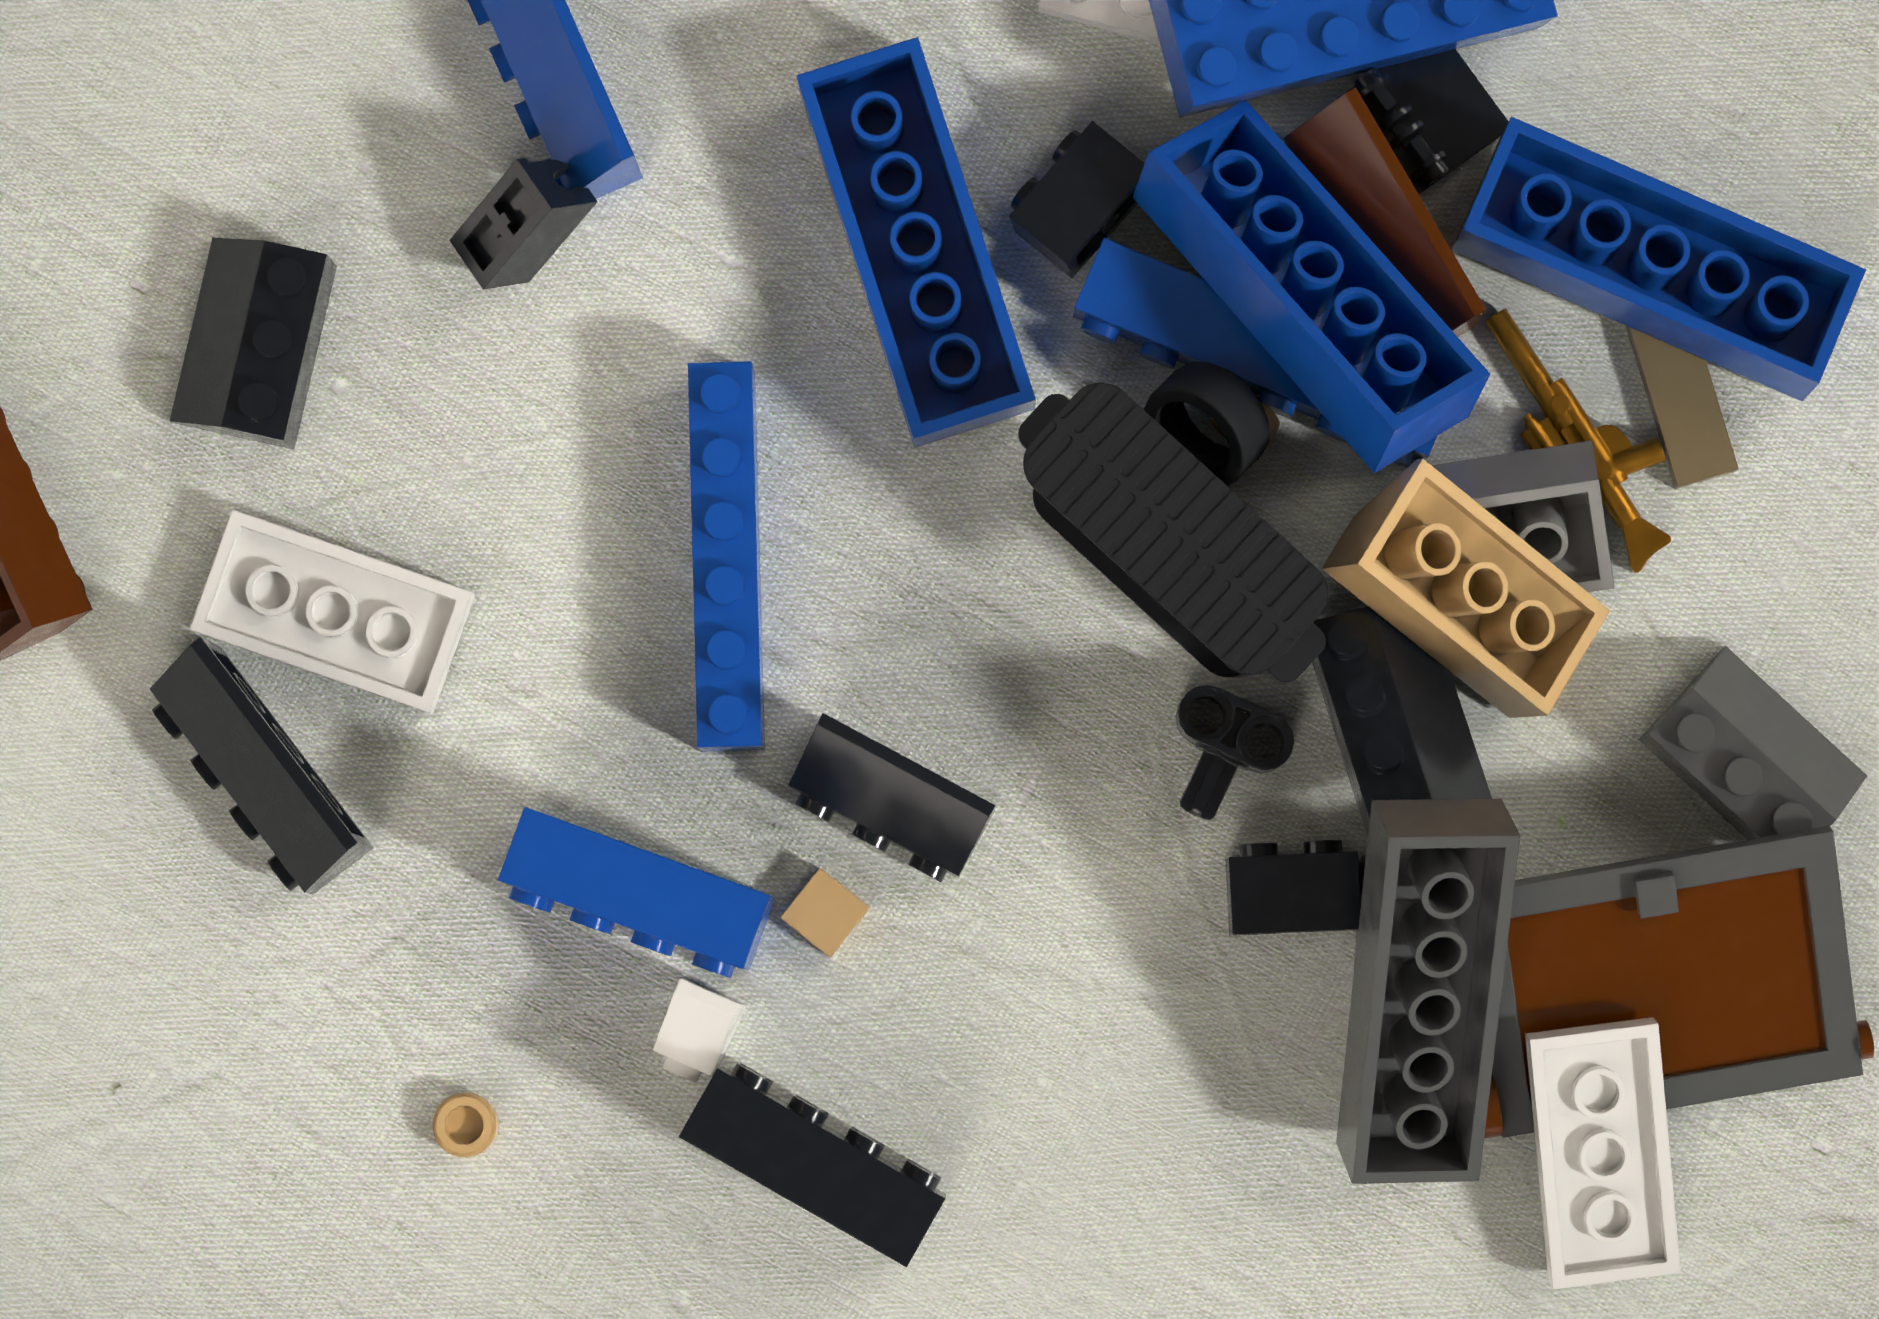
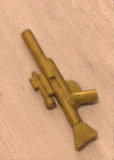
(1569, 424)

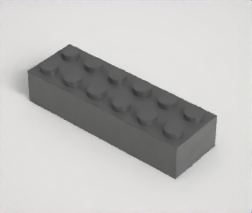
(1426, 989)

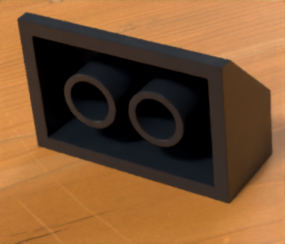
(254, 340)
(889, 799)

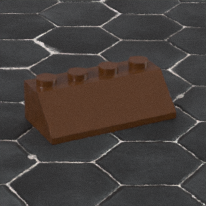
(1367, 180)
(37, 579)

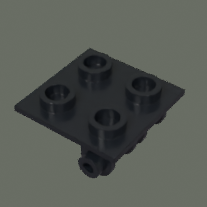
(1431, 114)

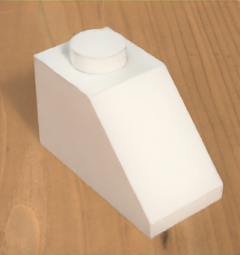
(697, 1030)

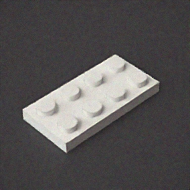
(332, 611)
(1603, 1153)

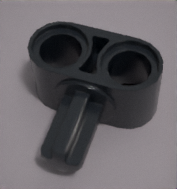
(1225, 748)

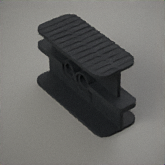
(1172, 535)

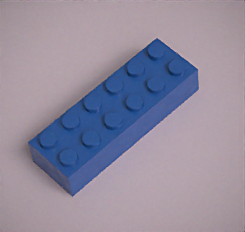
(1264, 47)
(916, 242)
(1659, 259)
(1310, 285)

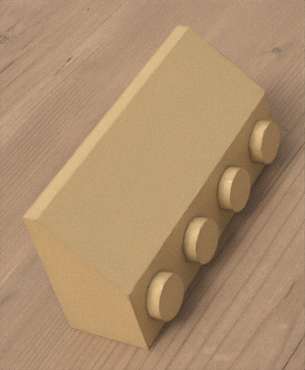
(1467, 591)

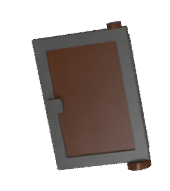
(1717, 943)

